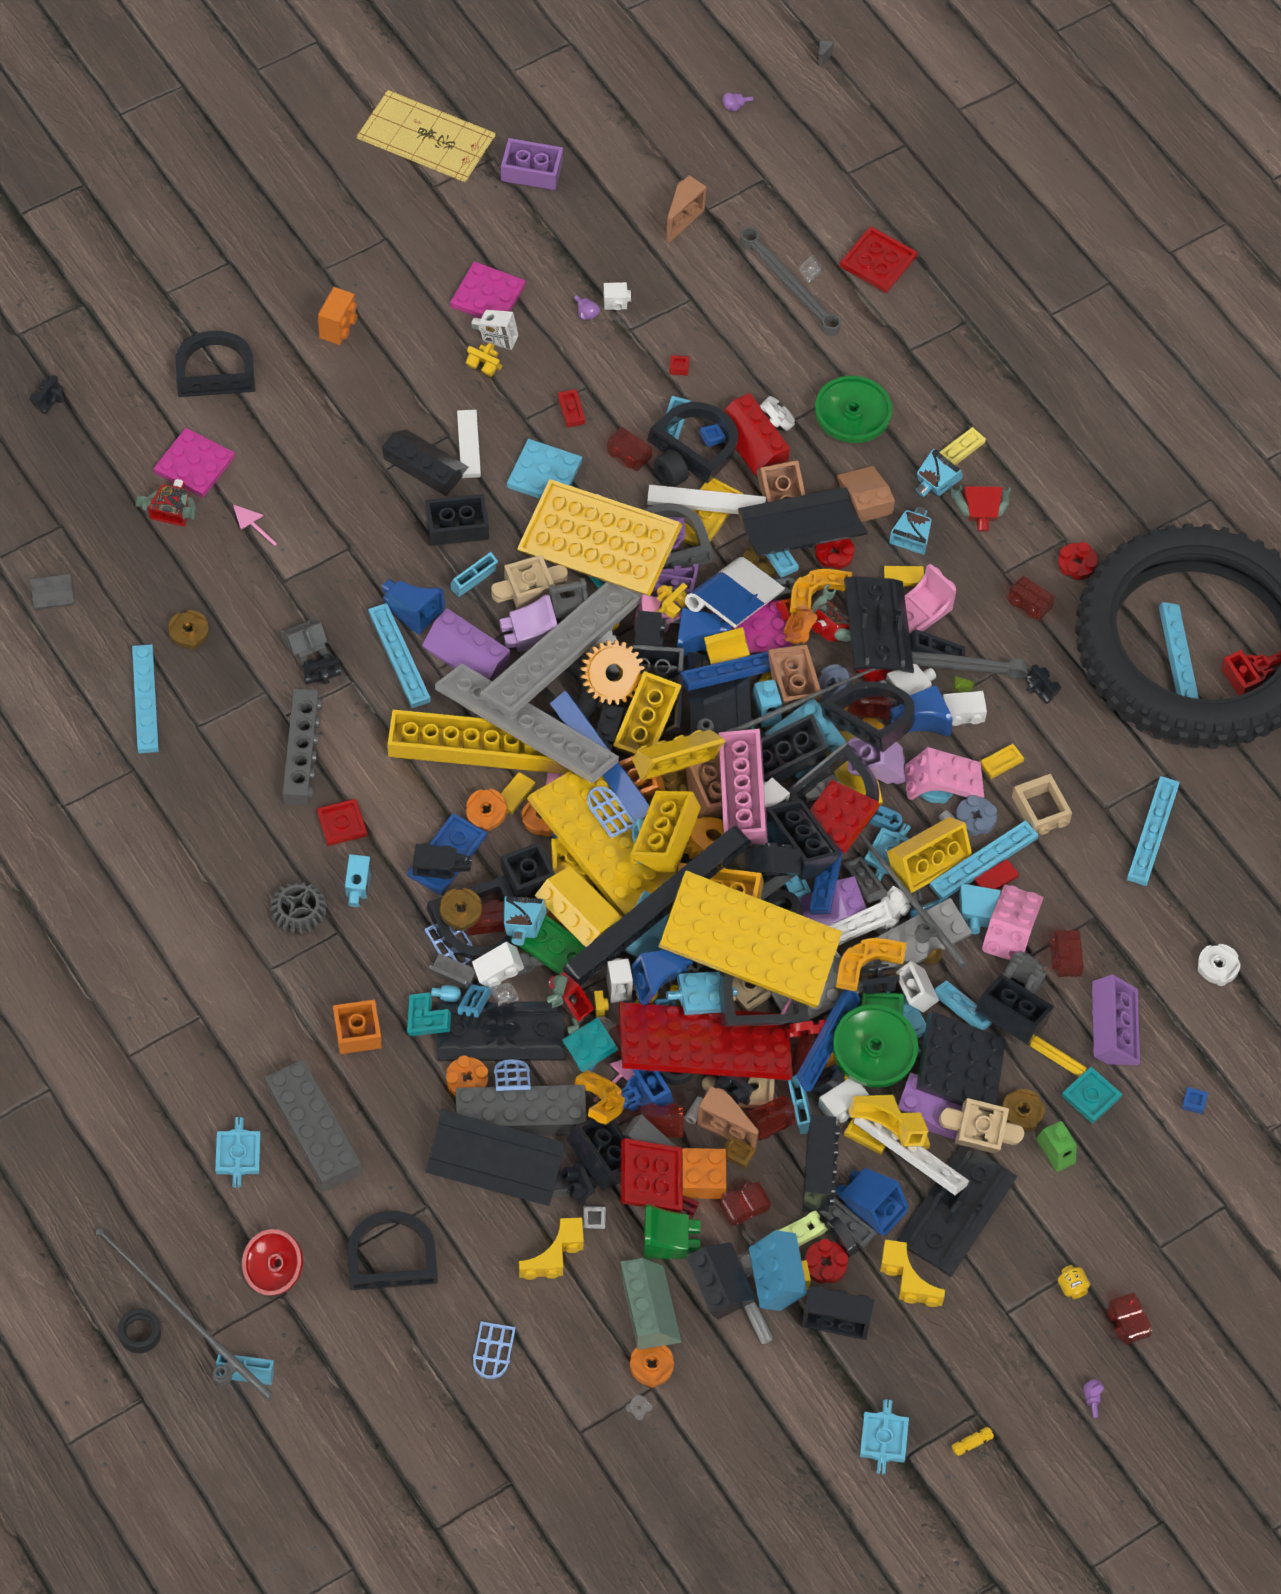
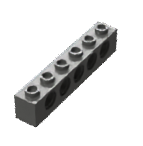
(294, 792)

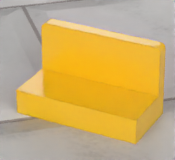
(726, 646)

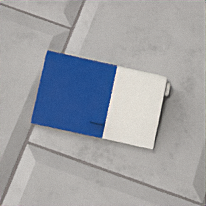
(735, 592)

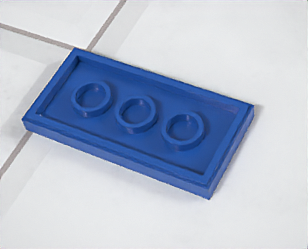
(457, 834)

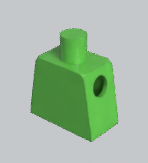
(1055, 1143)

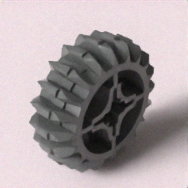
(299, 918)

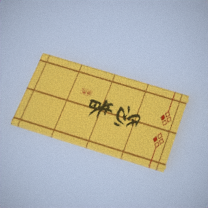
(426, 135)

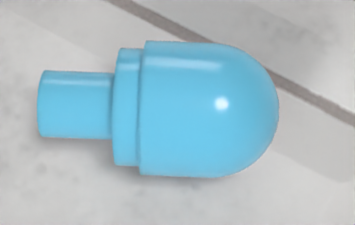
(447, 993)

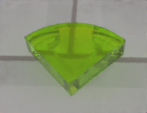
(963, 685)

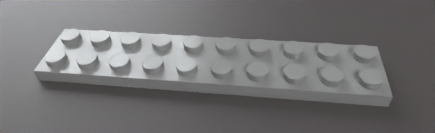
(560, 648)
(530, 726)
(946, 917)

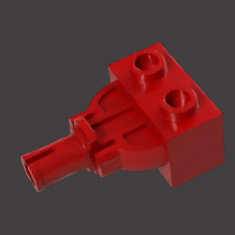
(1248, 671)

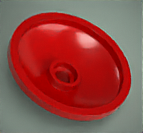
(261, 1261)

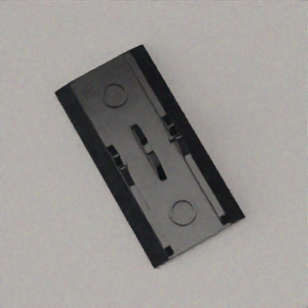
(801, 521)
(878, 624)
(722, 703)
(504, 1032)
(495, 1157)
(951, 1223)

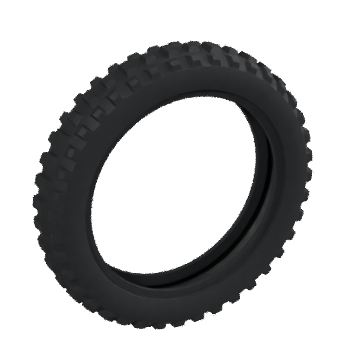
(1128, 689)

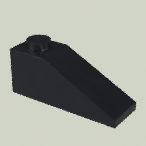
(929, 643)

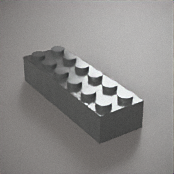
(535, 1111)
(313, 1125)

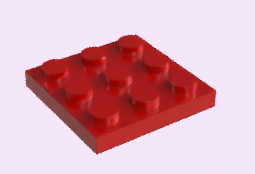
(878, 259)
(843, 813)
(651, 1175)

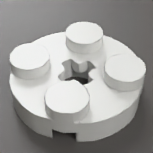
(779, 415)
(1215, 974)

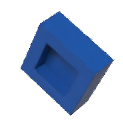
(712, 435)
(1194, 1100)

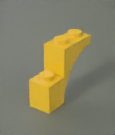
(883, 1109)
(551, 1261)
(912, 1287)

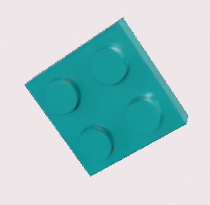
(590, 1044)
(1091, 1095)

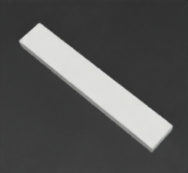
(702, 499)
(916, 1156)

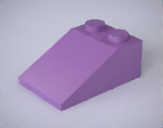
(846, 903)
(929, 1106)

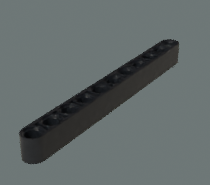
(653, 907)

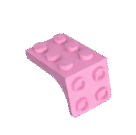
(929, 599)
(943, 772)
(1011, 922)

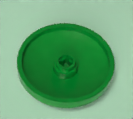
(853, 409)
(875, 1045)

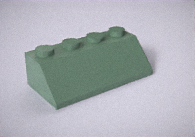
(649, 1303)

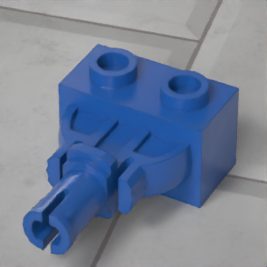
(646, 1088)

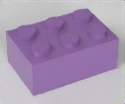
(531, 164)

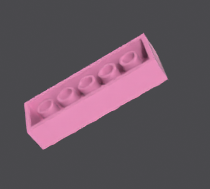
(743, 784)

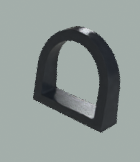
(214, 383)
(695, 463)
(881, 739)
(828, 766)
(498, 885)
(729, 1018)
(391, 1279)

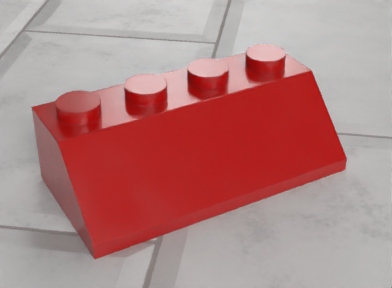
(758, 439)

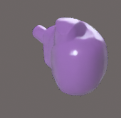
(733, 102)
(586, 308)
(1092, 1392)

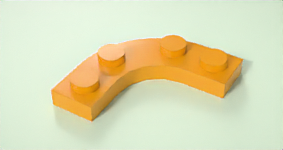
(815, 581)
(865, 952)
(609, 1093)

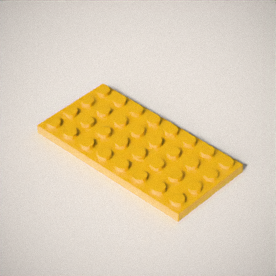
(600, 537)
(602, 858)
(750, 939)

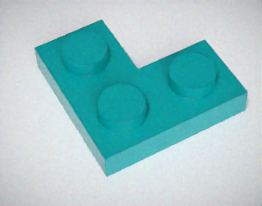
(423, 1020)

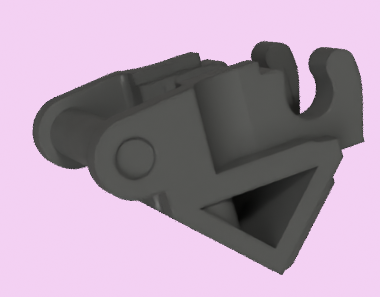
(566, 606)
(305, 639)
(1026, 970)

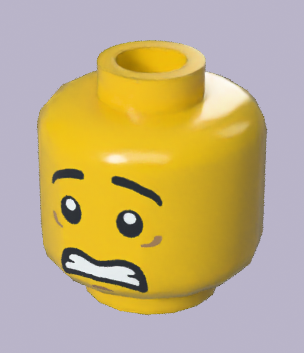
(1073, 1282)

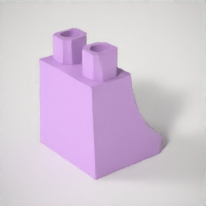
(529, 624)
(885, 765)

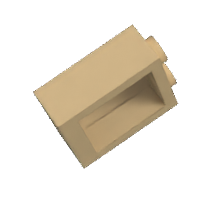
(1036, 787)

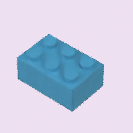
(778, 1270)

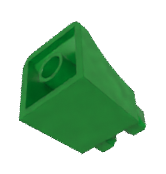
(668, 1234)

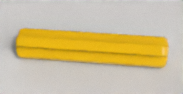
(1058, 1056)

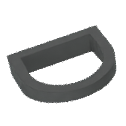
(697, 555)

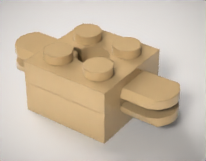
(525, 574)
(981, 1126)

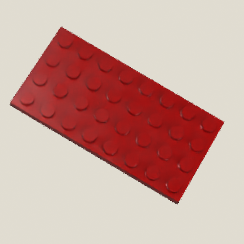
(698, 1044)

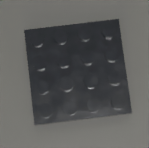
(960, 1061)

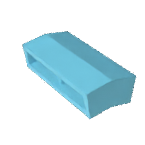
(472, 572)
(800, 1104)
(261, 1368)

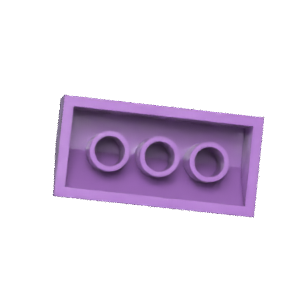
(462, 643)
(1115, 1021)

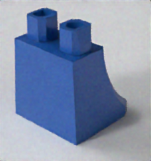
(414, 605)
(695, 627)
(930, 712)
(654, 970)
(874, 1199)

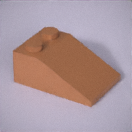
(686, 206)
(781, 481)
(868, 493)
(793, 674)
(705, 783)
(725, 1118)

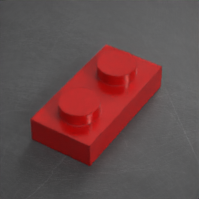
(571, 408)

